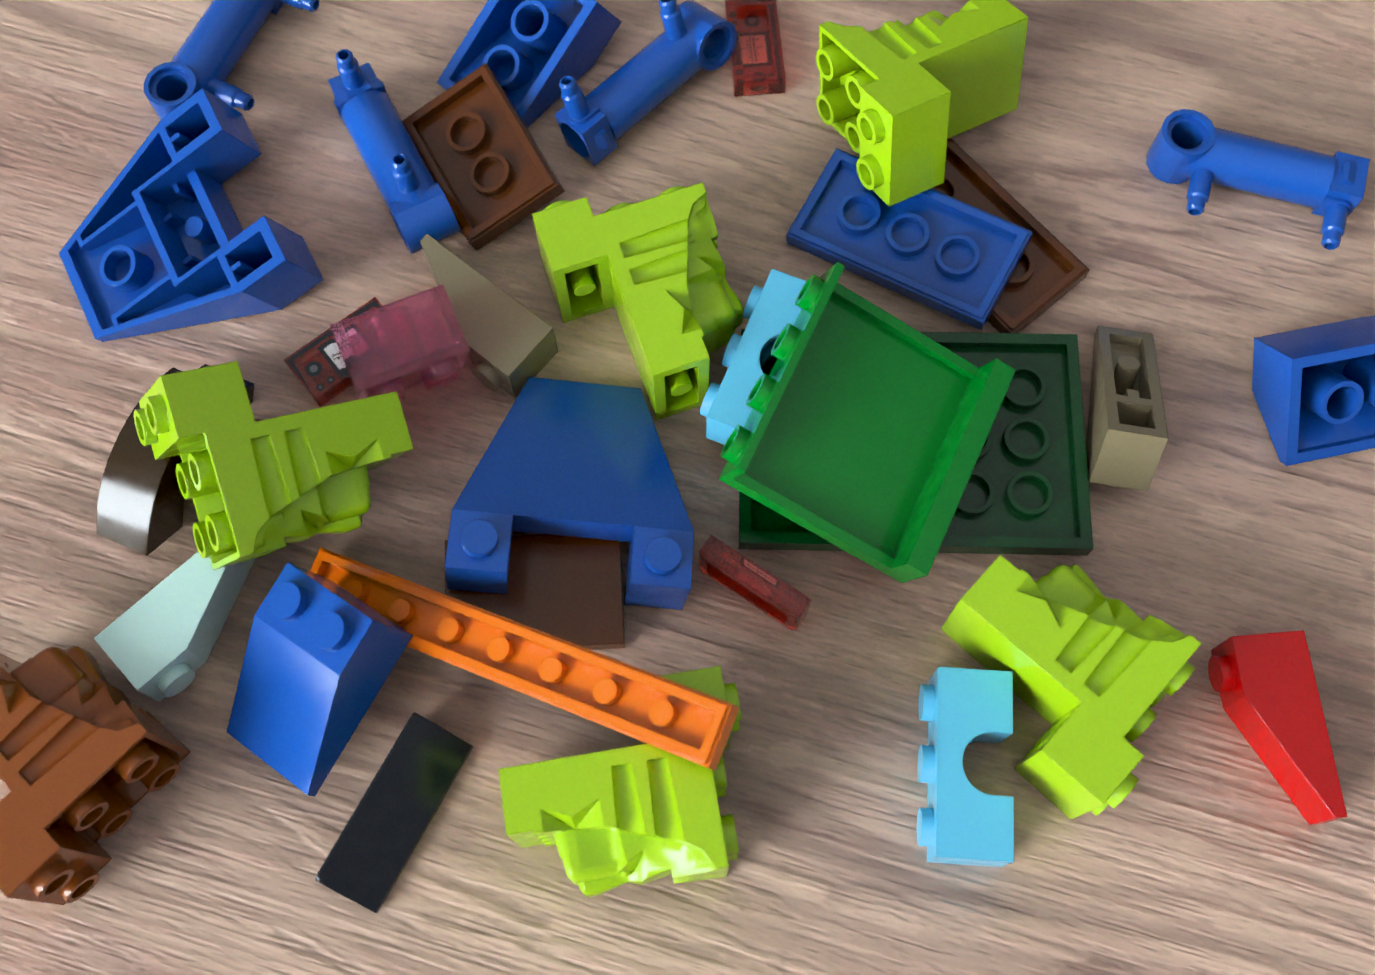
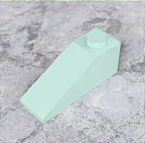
(174, 626)

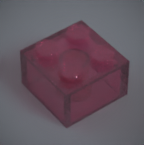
(401, 345)

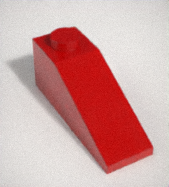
(1277, 707)

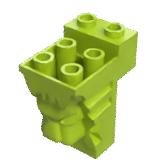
(915, 86)
(660, 275)
(270, 476)
(1081, 667)
(627, 809)

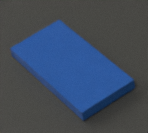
(920, 247)

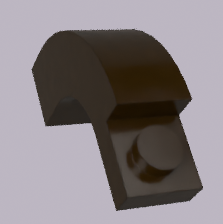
(141, 495)

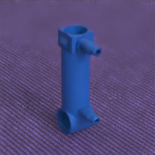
(691, 42)
(213, 53)
(1197, 151)
(390, 154)

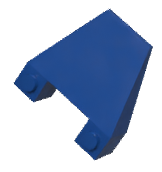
(168, 243)
(575, 466)

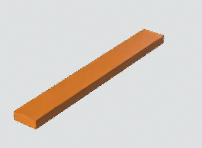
(542, 664)

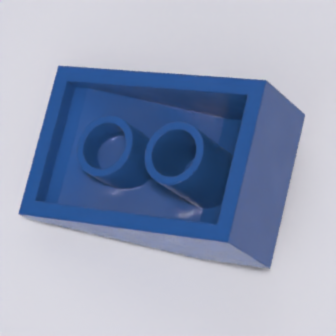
(533, 48)
(310, 675)

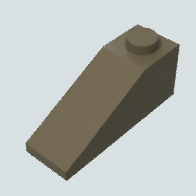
(502, 334)
(1125, 410)

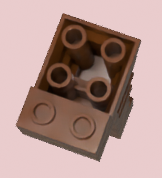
(73, 770)

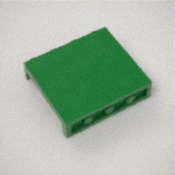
(864, 429)

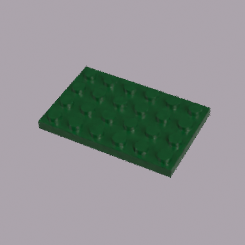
(1031, 472)

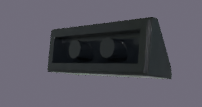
(394, 813)

